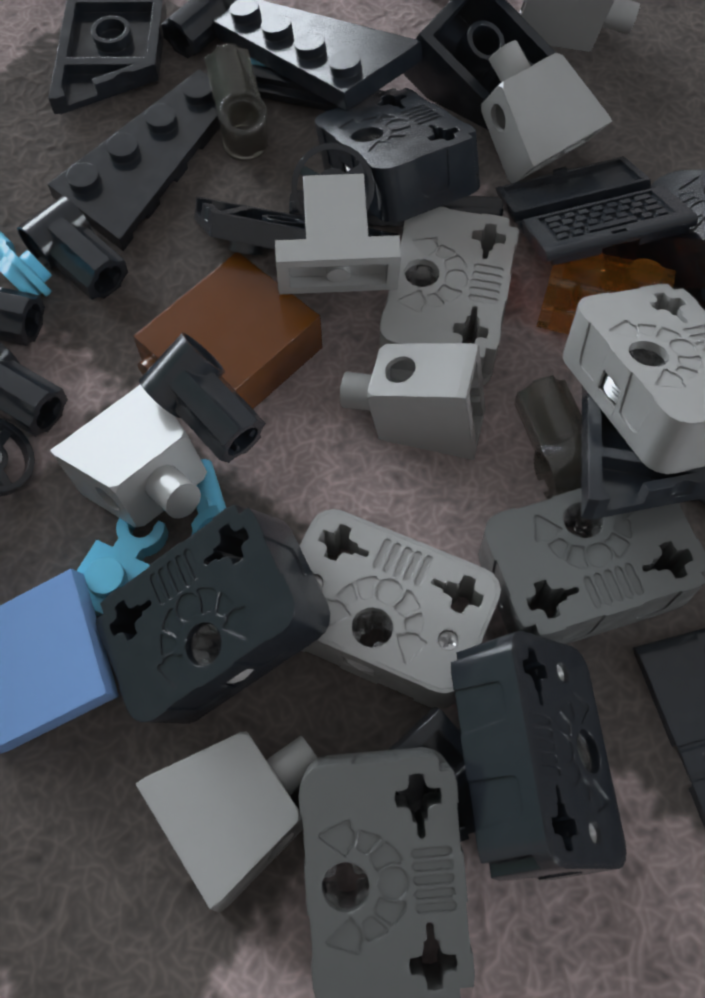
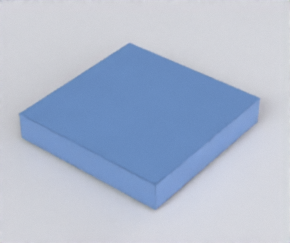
(50, 660)

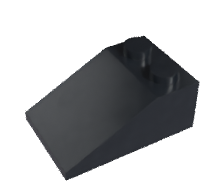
(458, 52)

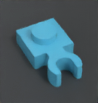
(115, 566)

